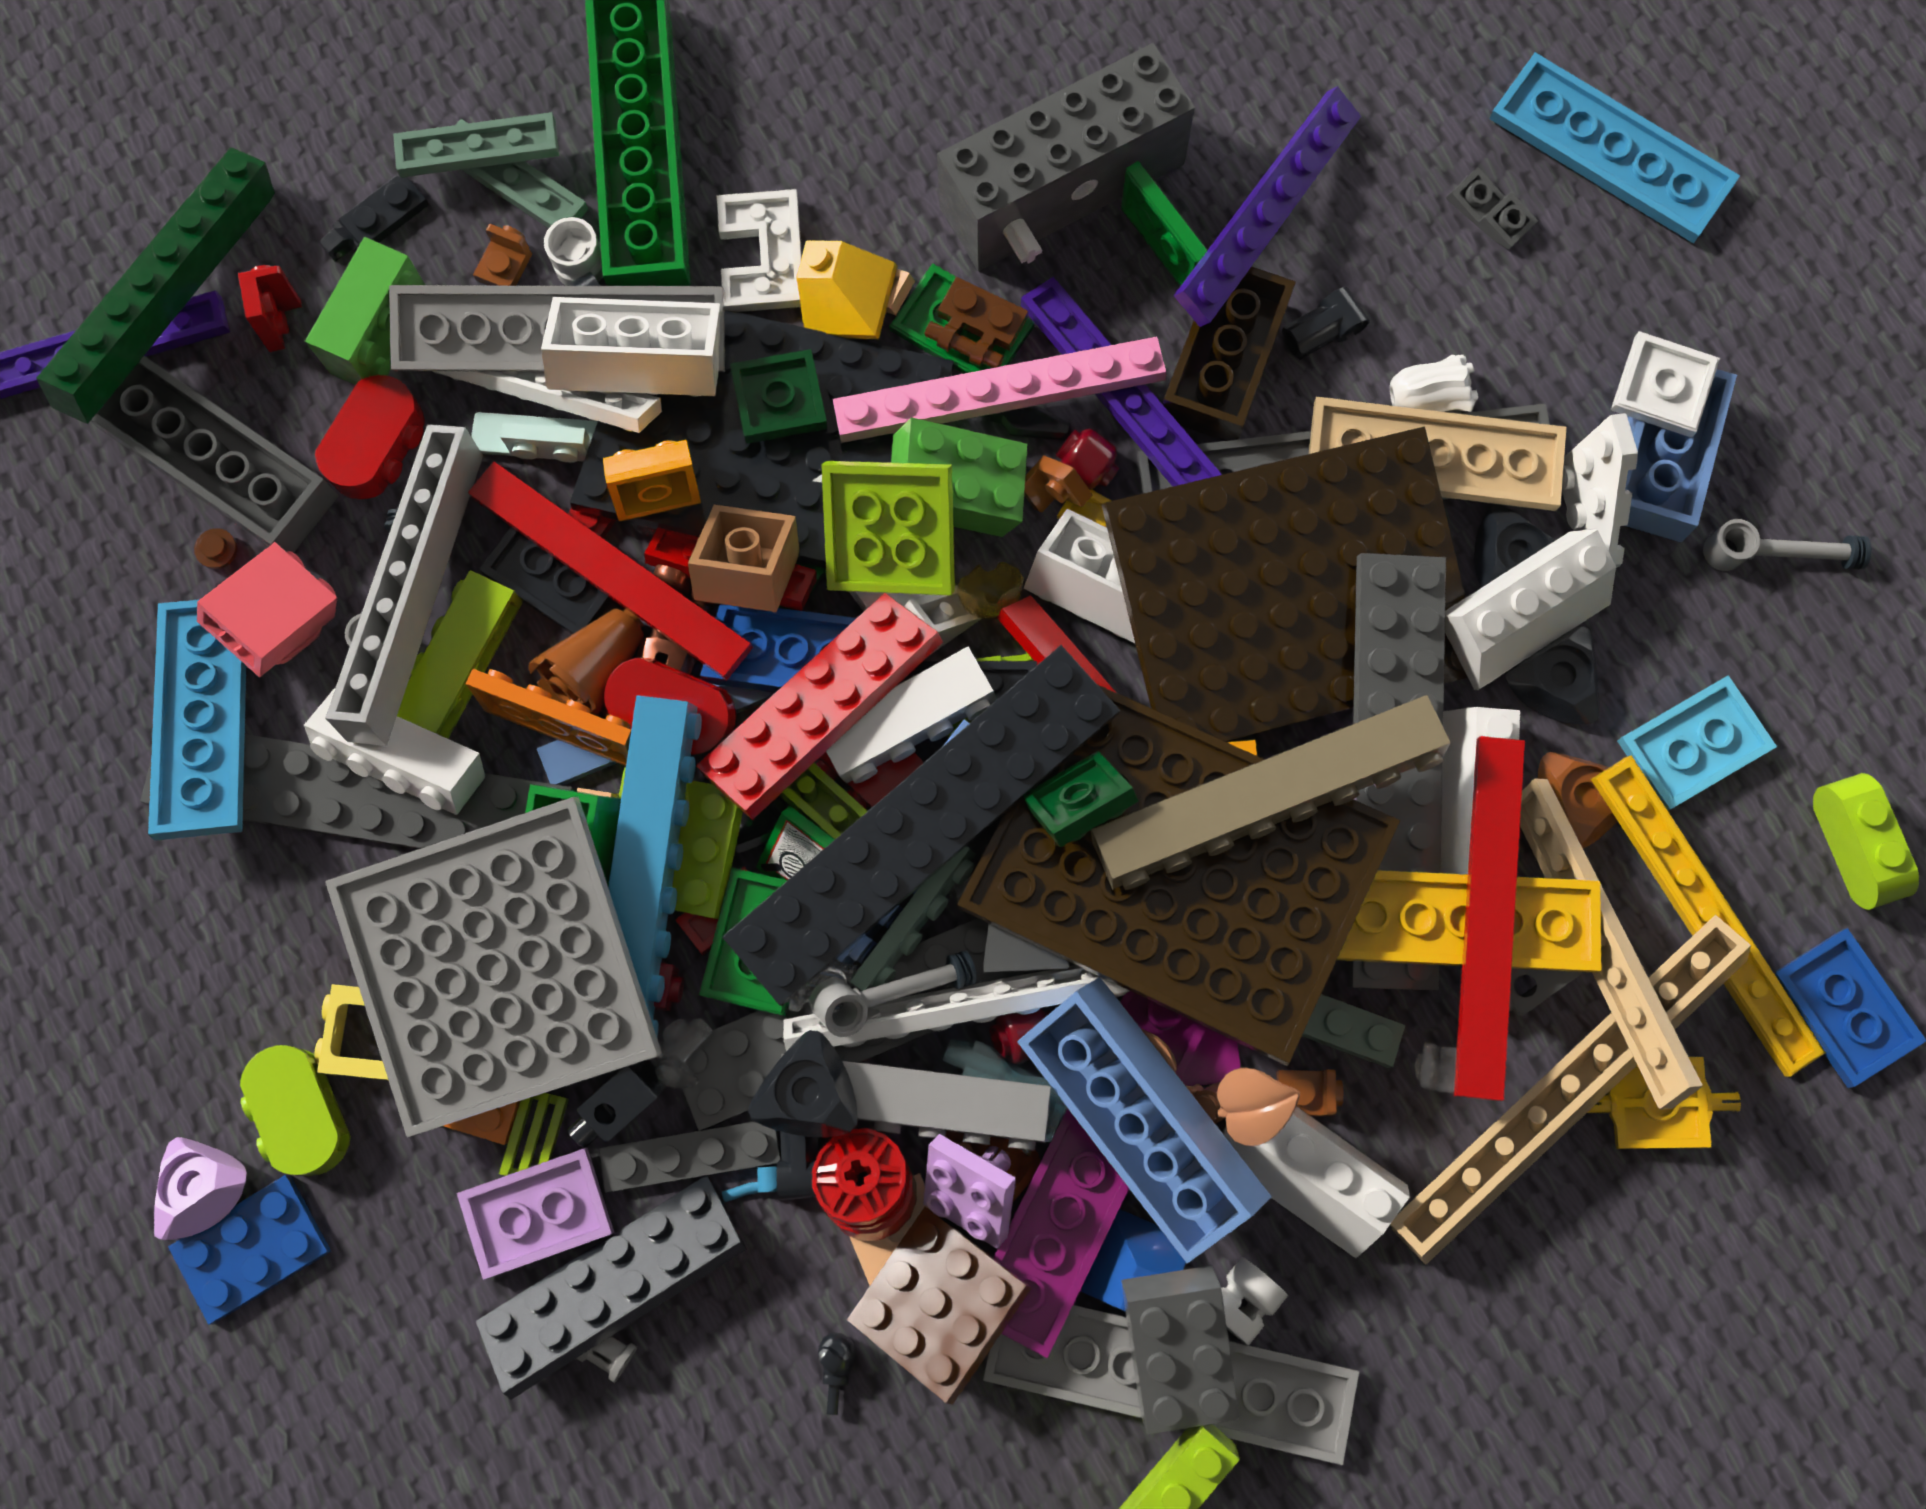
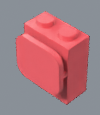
(268, 609)

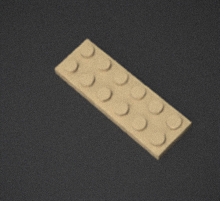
(1471, 454)

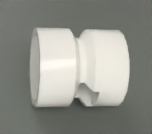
(573, 249)
(1258, 1290)

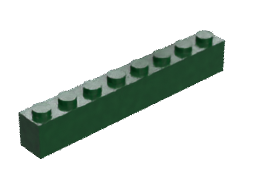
(156, 286)

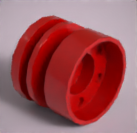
(882, 1202)

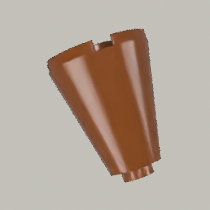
(584, 661)

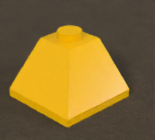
(844, 289)

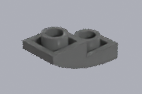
(1497, 215)

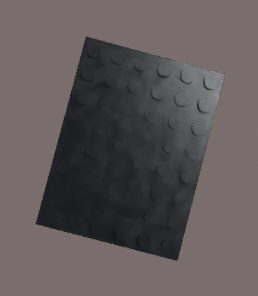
(766, 473)

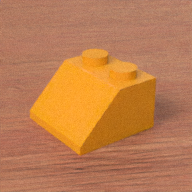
(651, 479)

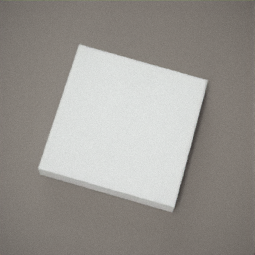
(1665, 384)

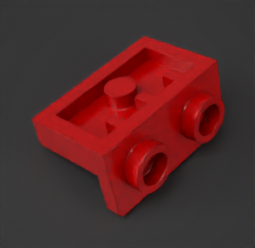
(265, 298)

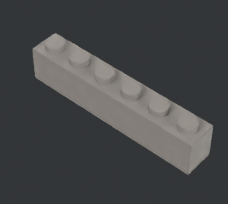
(950, 1103)

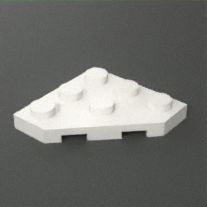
(1597, 480)

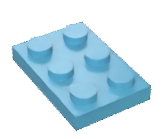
(1697, 742)

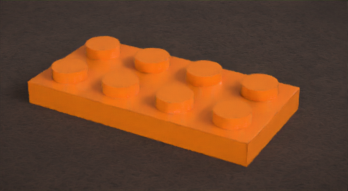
(561, 721)

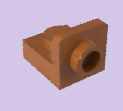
(503, 258)
(1052, 481)
(1318, 1090)

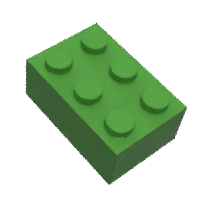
(355, 323)
(985, 472)

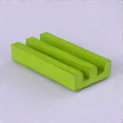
(518, 1128)

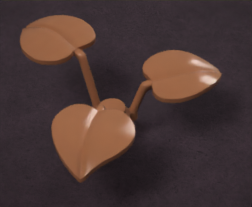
(1249, 1100)

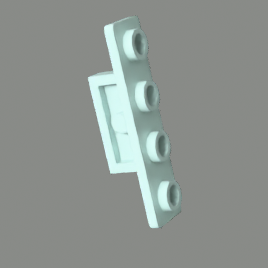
(532, 436)

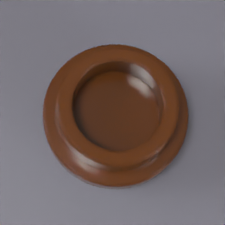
(215, 548)

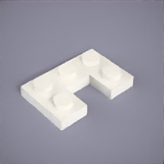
(776, 222)

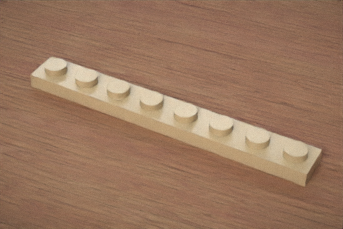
(1621, 974)

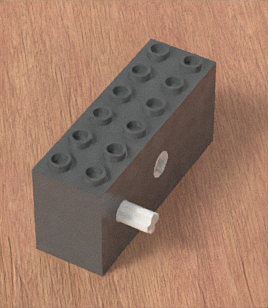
(1063, 157)

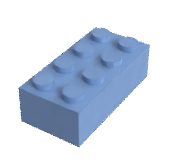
(1675, 468)

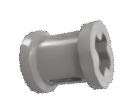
(610, 1356)

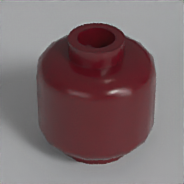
(1090, 457)
(1011, 1028)

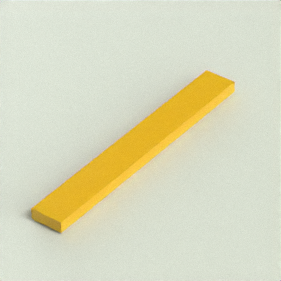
(1696, 902)

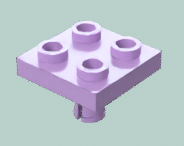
(970, 1189)

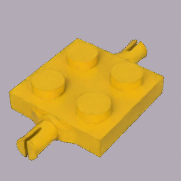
(1645, 1126)

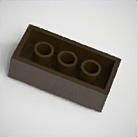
(1228, 357)

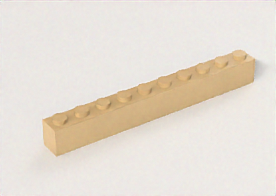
(1561, 1097)

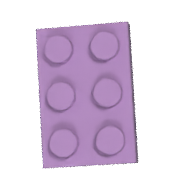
(535, 1213)

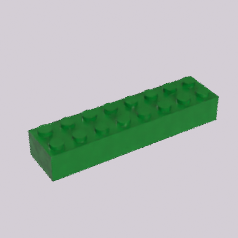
(637, 143)

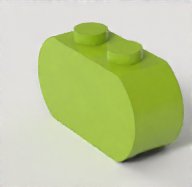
(1866, 841)
(293, 1112)

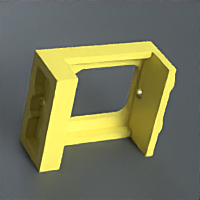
(329, 1047)

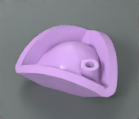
(195, 1188)

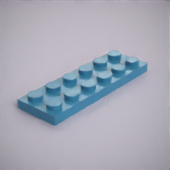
(1614, 147)
(195, 730)

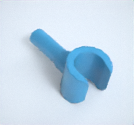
(765, 1183)

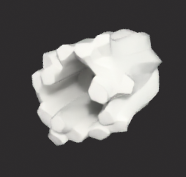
(1435, 386)

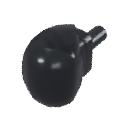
(837, 1357)

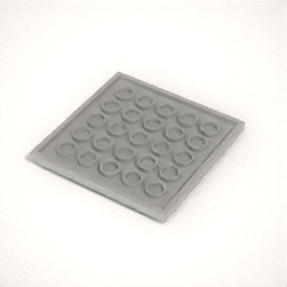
(493, 967)

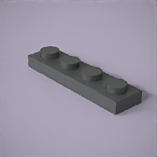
(688, 1156)

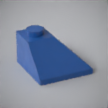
(1129, 1251)

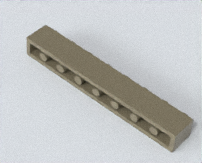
(1270, 792)

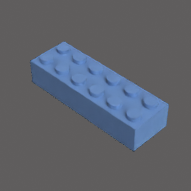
(1144, 1120)

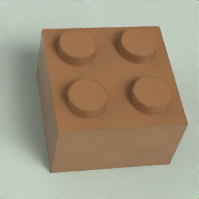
(744, 558)

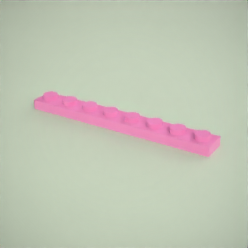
(1001, 389)

